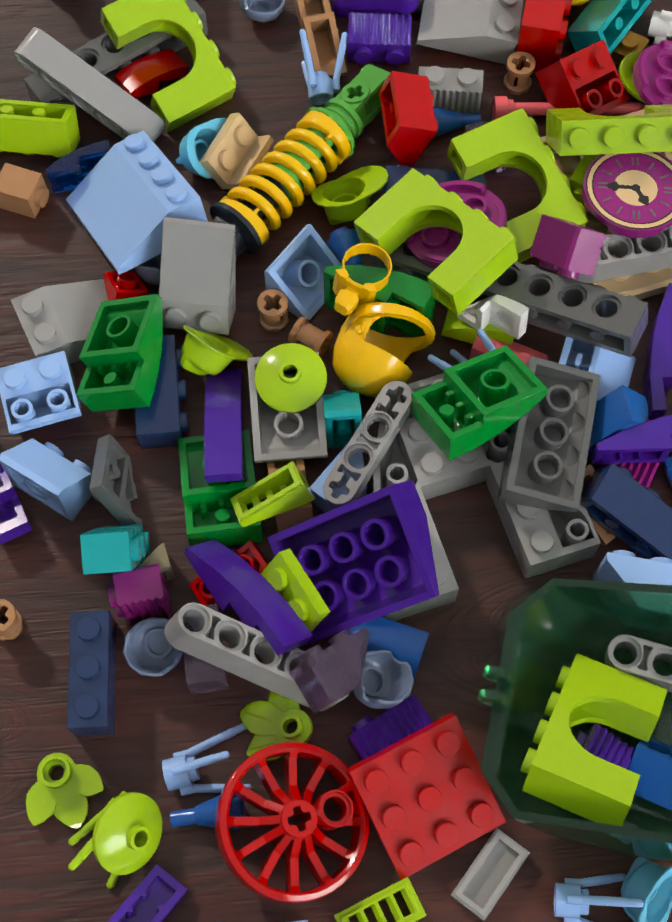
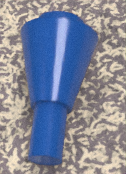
(452, 120)
(341, 241)
(205, 813)

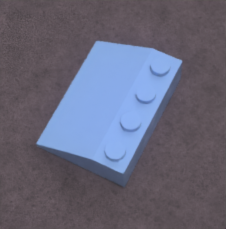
(129, 197)

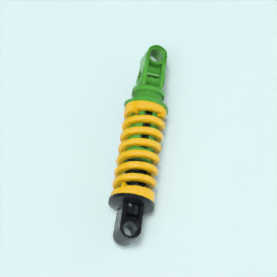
(300, 162)

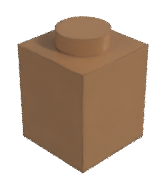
(22, 190)

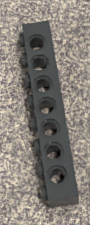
(552, 310)

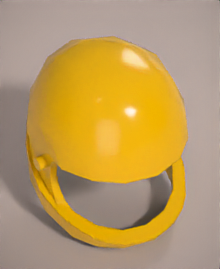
(370, 359)

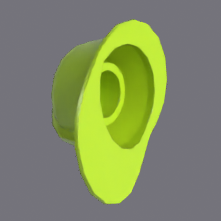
(350, 194)
(209, 352)

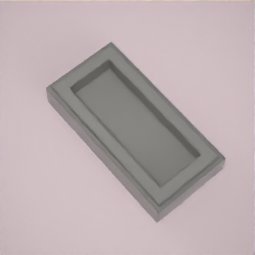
(490, 874)

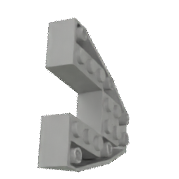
(538, 536)

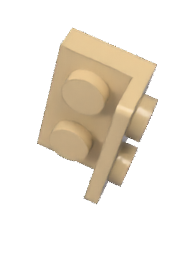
(234, 152)

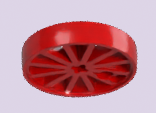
(293, 838)

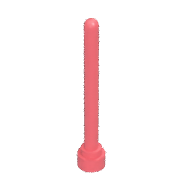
(502, 106)

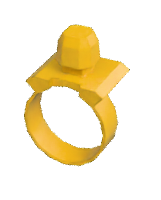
(351, 293)

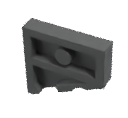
(113, 480)

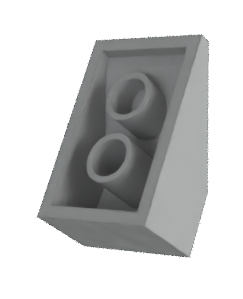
(471, 27)
(198, 275)
(60, 316)
(282, 434)

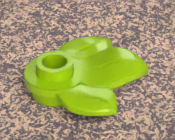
(270, 722)
(62, 797)

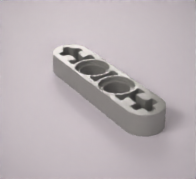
(363, 442)

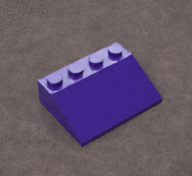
(365, 557)

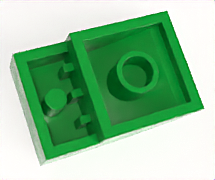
(401, 290)
(122, 354)
(476, 401)
(208, 505)

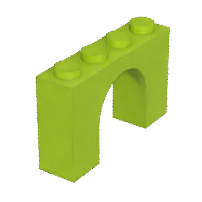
(206, 83)
(580, 133)
(516, 143)
(421, 203)
(566, 771)

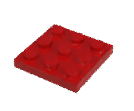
(426, 795)

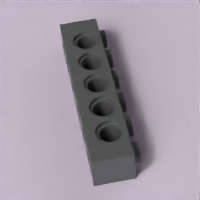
(108, 60)

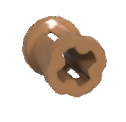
(513, 66)
(273, 310)
(310, 336)
(14, 625)

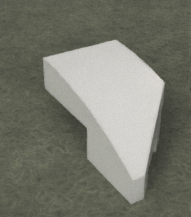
(498, 311)

